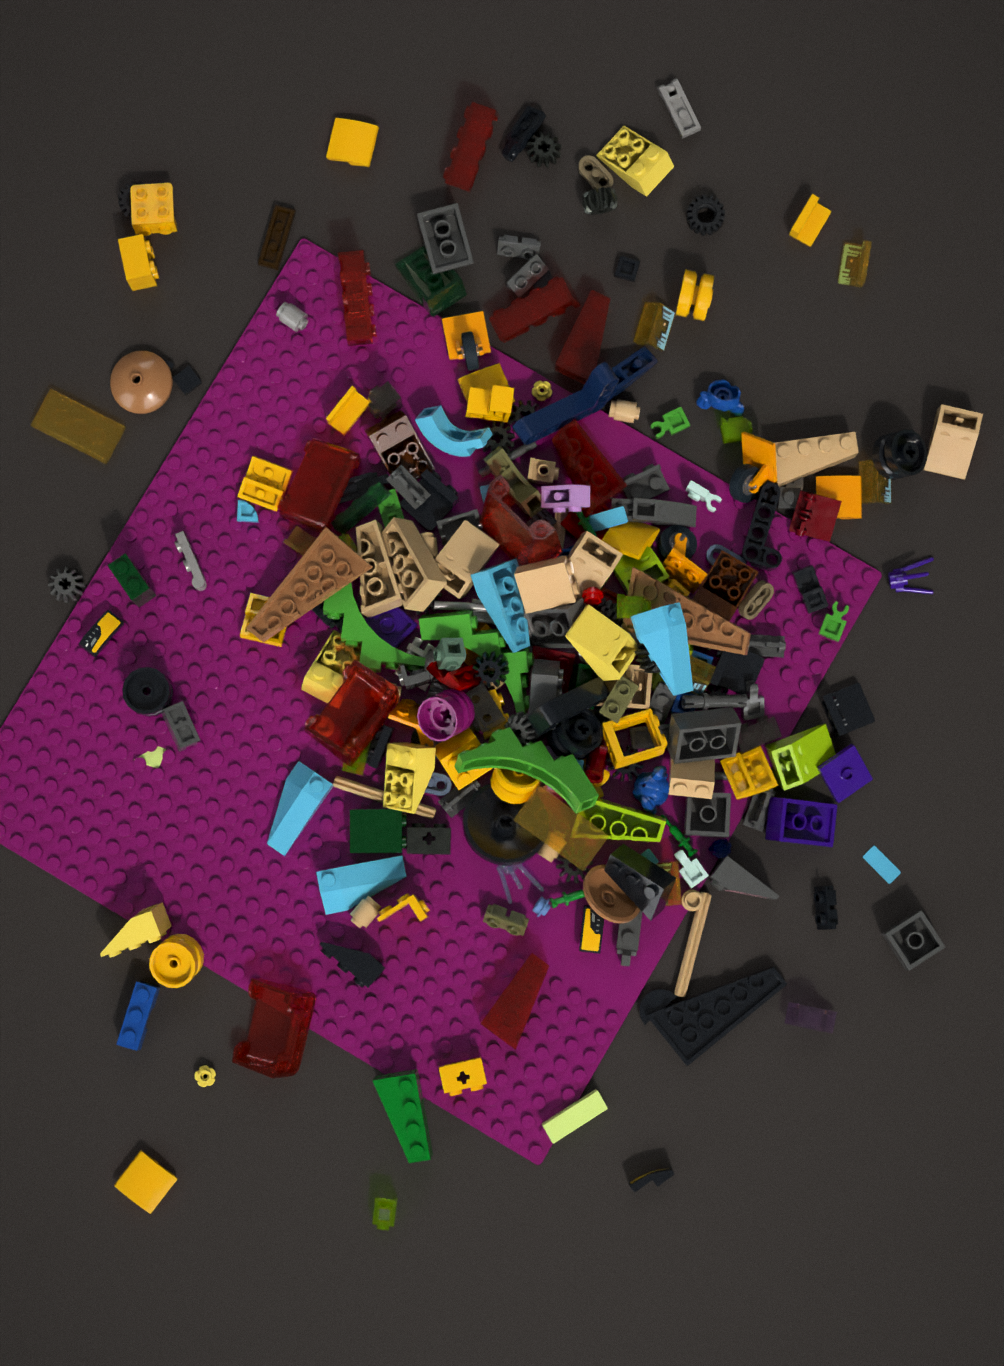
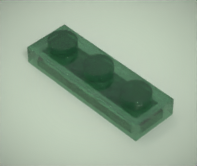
(360, 508)

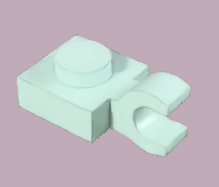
(698, 493)
(692, 870)

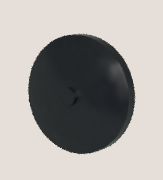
(494, 833)

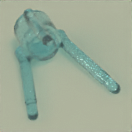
(510, 870)

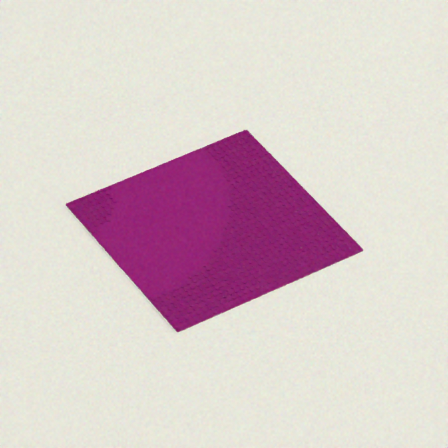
(205, 816)

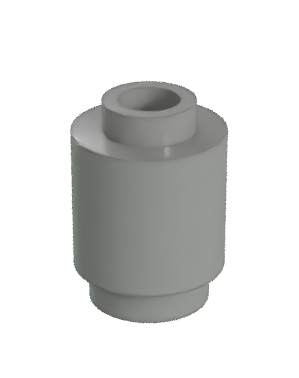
(292, 316)

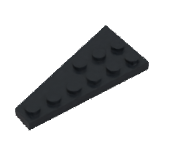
(706, 1018)

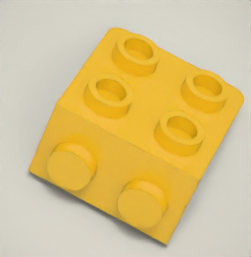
(153, 209)
(419, 908)

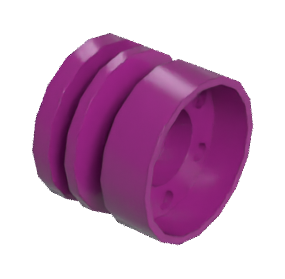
(445, 714)

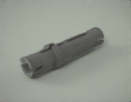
(707, 701)

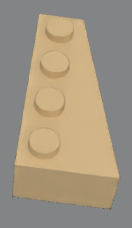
(810, 455)
(413, 563)
(378, 584)

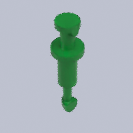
(584, 522)
(680, 838)
(566, 898)

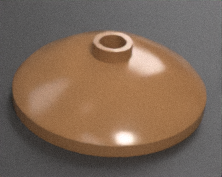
(154, 382)
(607, 897)

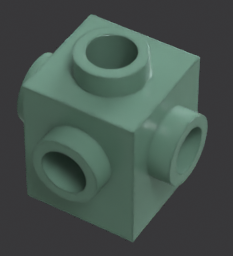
(450, 653)

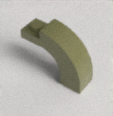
(521, 490)

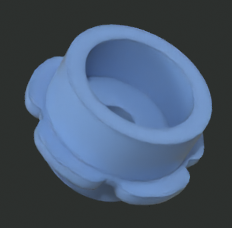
(541, 906)

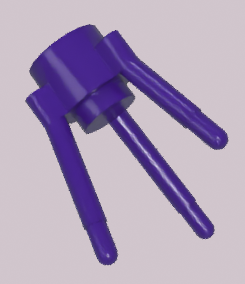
(898, 579)

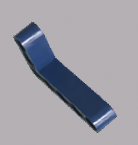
(575, 406)

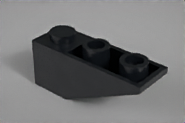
(360, 964)

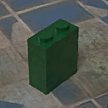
(132, 580)
(377, 831)

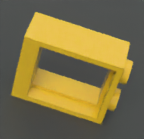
(627, 721)

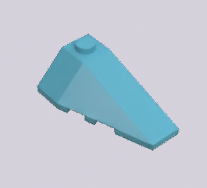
(502, 600)
(666, 639)
(299, 801)
(348, 885)

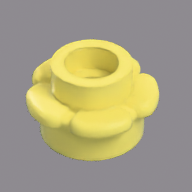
(542, 396)
(210, 1072)

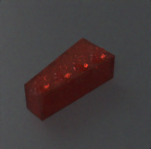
(470, 147)
(356, 298)
(534, 309)
(584, 343)
(587, 465)
(513, 1007)

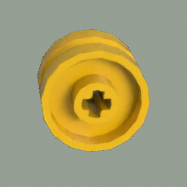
(695, 295)
(512, 785)
(176, 960)

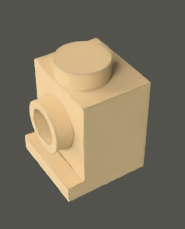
(537, 477)

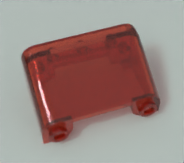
(319, 484)
(516, 539)
(353, 713)
(276, 1029)

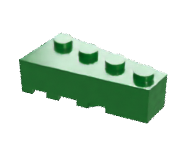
(406, 1110)

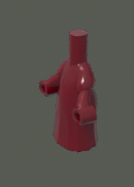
(596, 763)

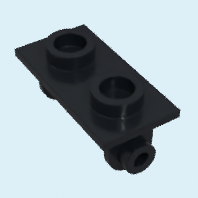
(824, 897)

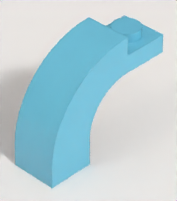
(446, 436)

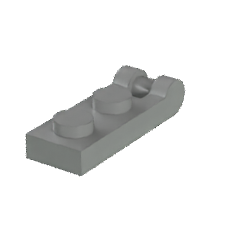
(679, 108)
(190, 563)

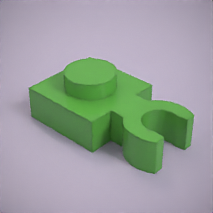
(673, 422)
(833, 624)

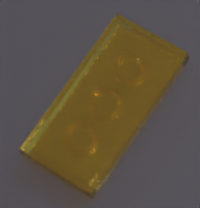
(78, 426)
(561, 828)

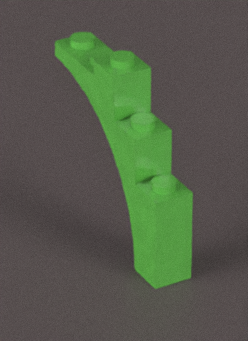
(464, 625)
(356, 631)
(534, 760)

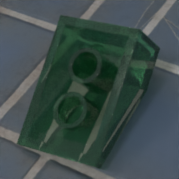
(432, 290)

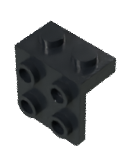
(437, 505)
(735, 669)

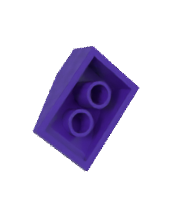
(801, 822)

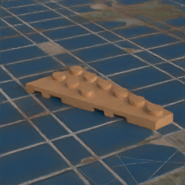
(316, 577)
(702, 624)

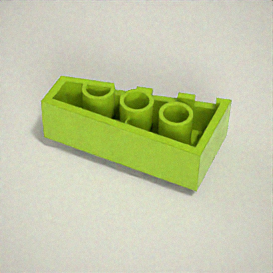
(625, 822)

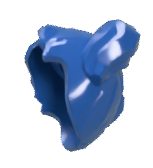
(718, 390)
(655, 791)

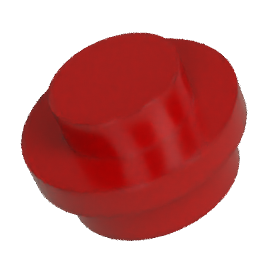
(592, 596)

